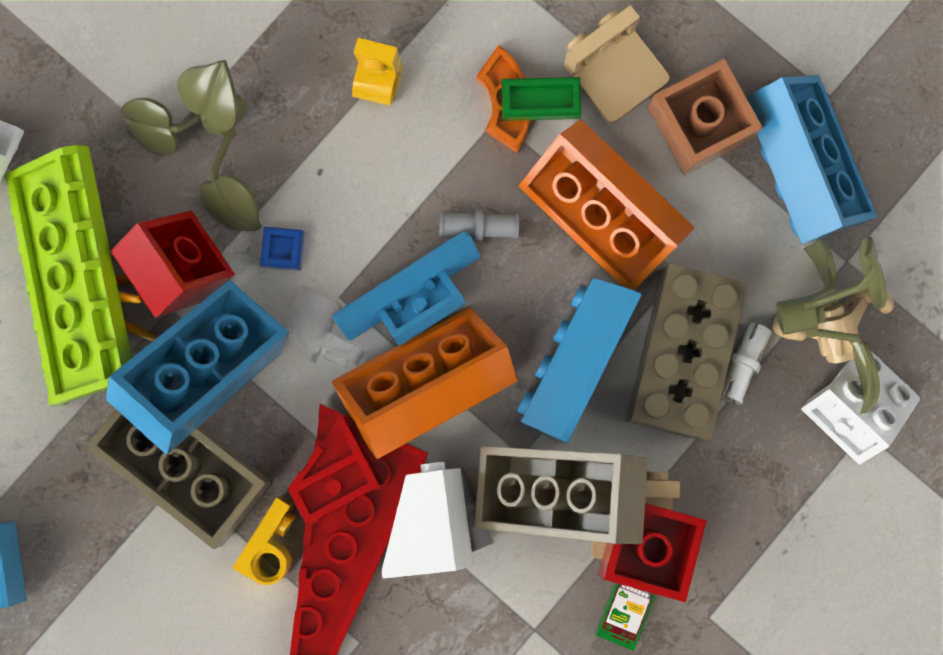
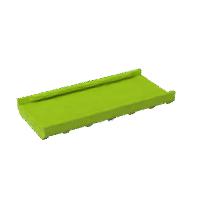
(68, 273)

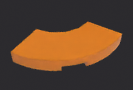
(498, 67)

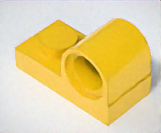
(376, 72)
(276, 521)

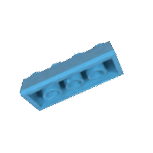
(810, 158)
(579, 359)

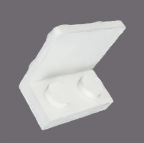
(839, 406)

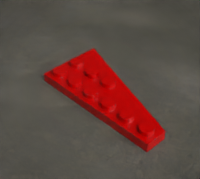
(346, 547)

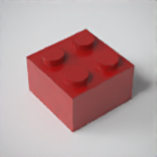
(172, 262)
(664, 559)

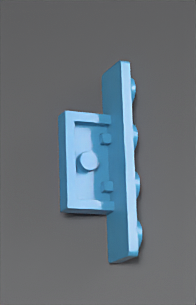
(413, 296)

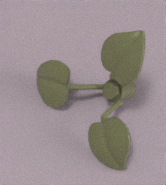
(212, 96)
(808, 311)

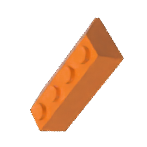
(605, 205)
(425, 381)

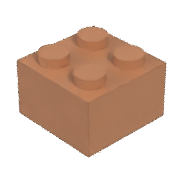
(704, 116)

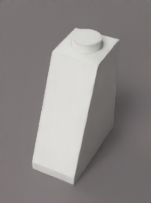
(429, 525)

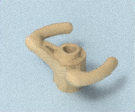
(842, 319)

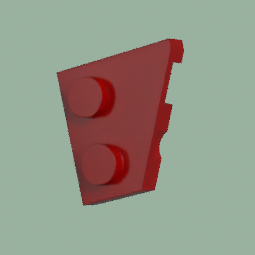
(332, 475)

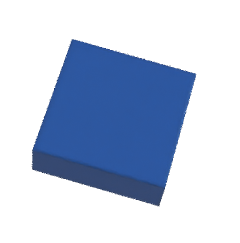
(282, 248)

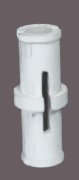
(745, 362)

